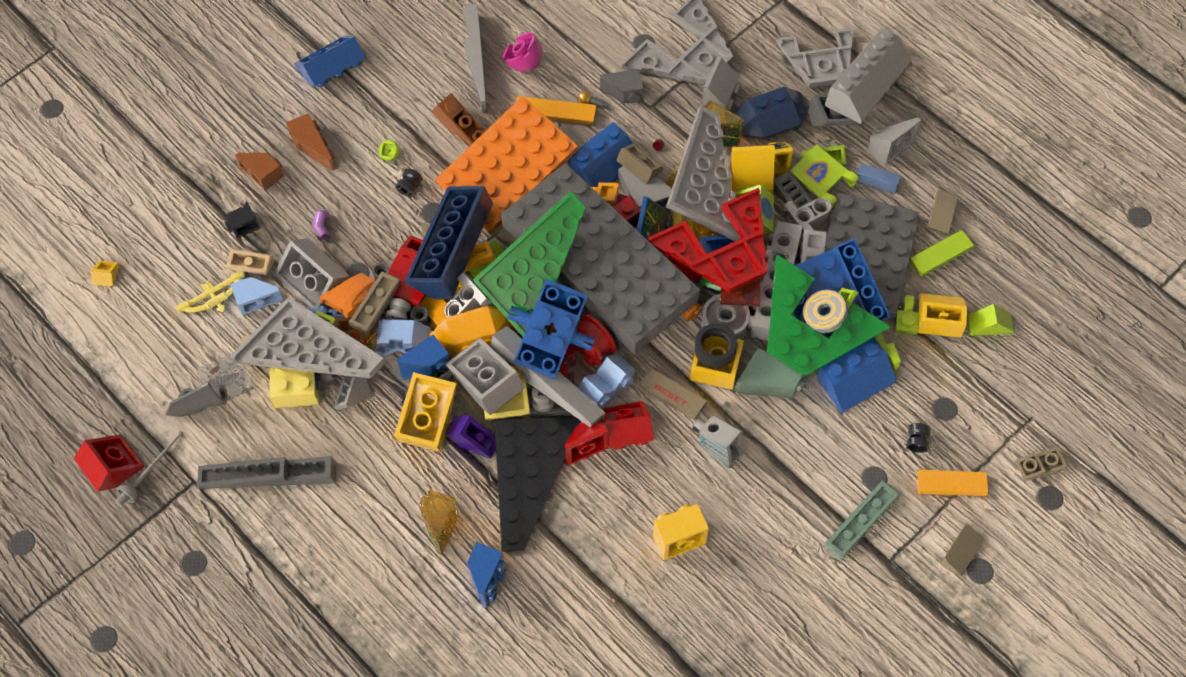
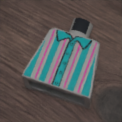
(720, 440)

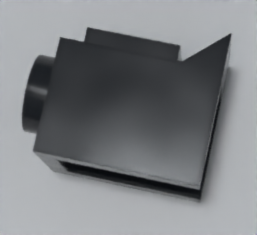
(241, 221)

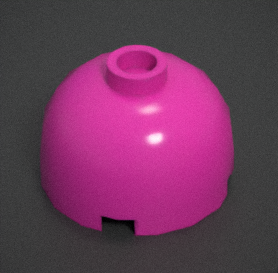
(524, 54)

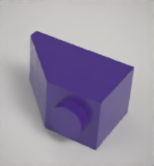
(471, 435)

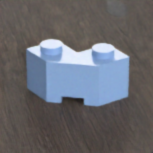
(400, 335)
(608, 381)

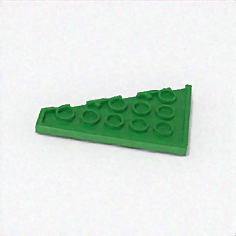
(535, 256)

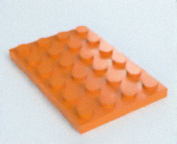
(510, 158)

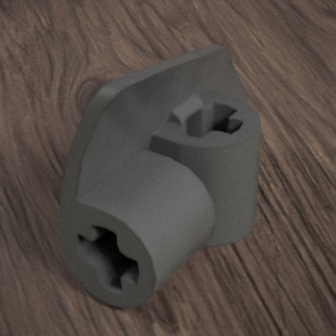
(195, 400)

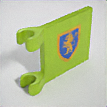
(821, 172)

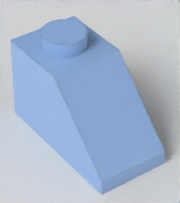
(254, 294)

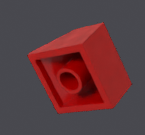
(628, 425)
(107, 461)

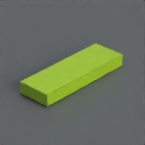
(941, 253)

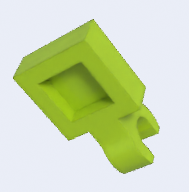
(906, 319)

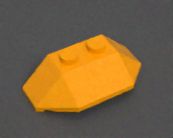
(463, 329)

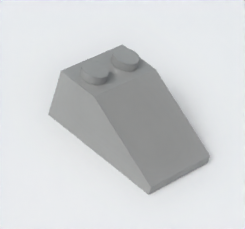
(485, 376)

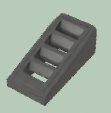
(791, 183)

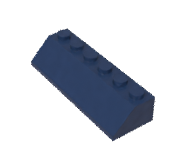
(449, 241)

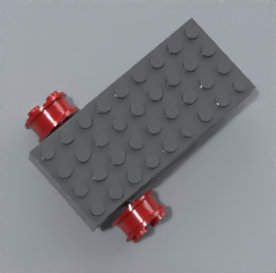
(628, 281)

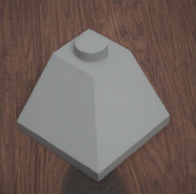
(893, 140)

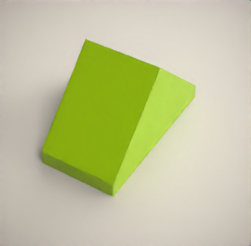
(990, 321)

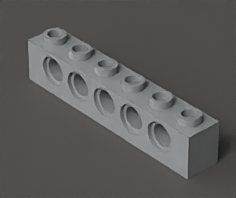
(785, 244)

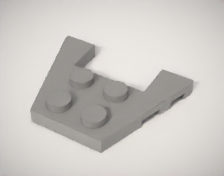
(823, 65)

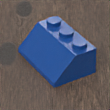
(330, 61)
(598, 157)
(857, 375)

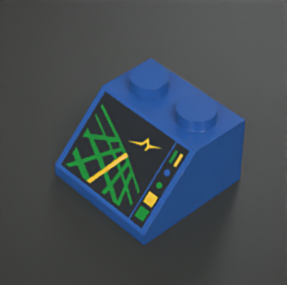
(652, 218)

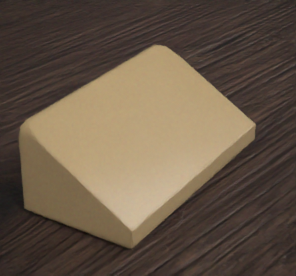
(249, 262)

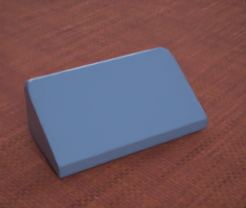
(878, 178)

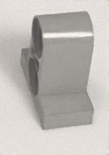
(809, 213)
(812, 245)
(467, 298)

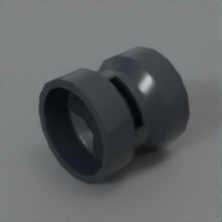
(408, 183)
(918, 438)

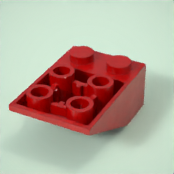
(401, 267)

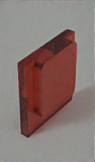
(744, 296)

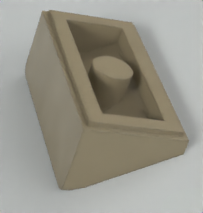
(639, 163)
(962, 550)

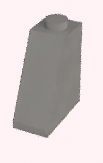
(636, 189)

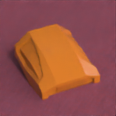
(348, 295)

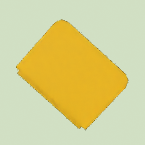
(104, 273)

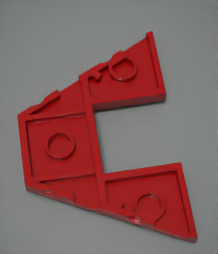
(732, 264)

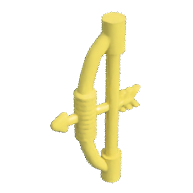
(209, 290)

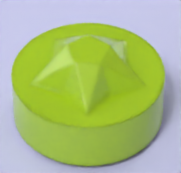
(389, 150)

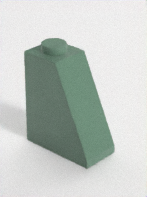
(769, 377)

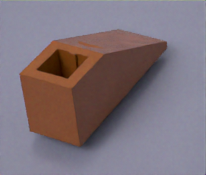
(458, 119)
(309, 141)

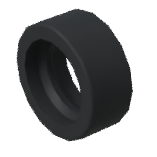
(715, 361)

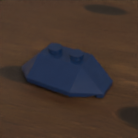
(772, 113)

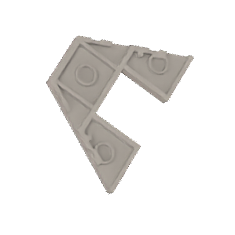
(696, 61)

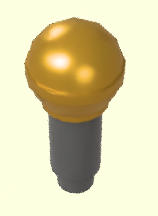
(586, 98)

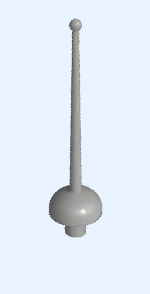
(128, 492)

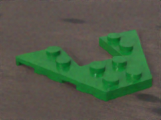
(799, 344)

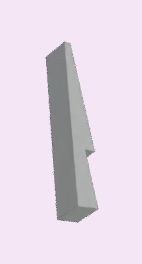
(473, 52)
(559, 390)

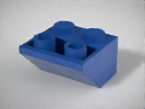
(486, 570)

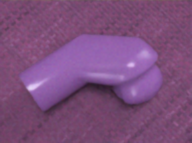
(318, 223)

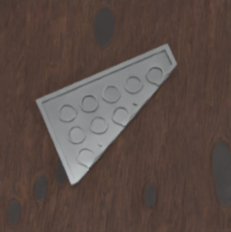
(704, 177)
(305, 342)

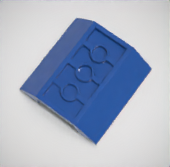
(847, 269)

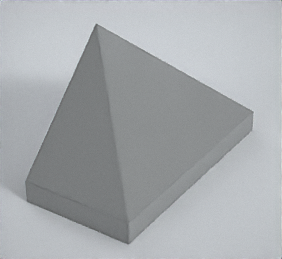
(352, 392)

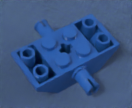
(542, 350)

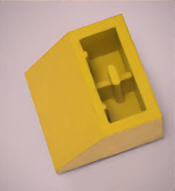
(942, 315)

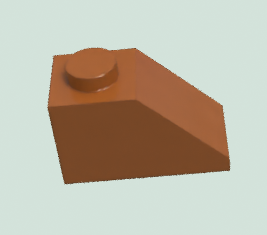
(260, 168)

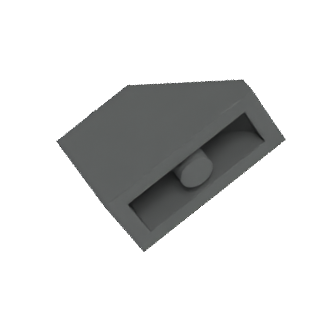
(623, 85)

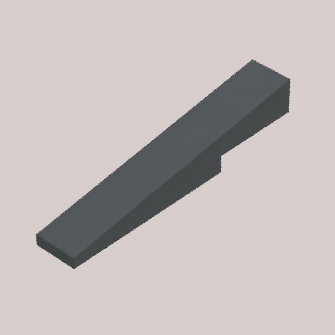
(268, 473)

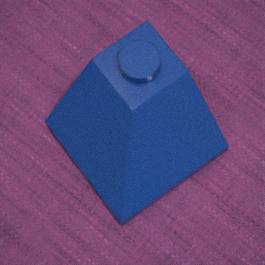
(423, 359)

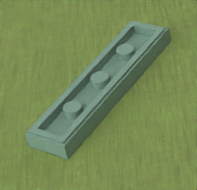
(861, 520)

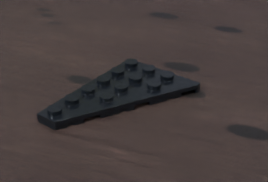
(527, 466)

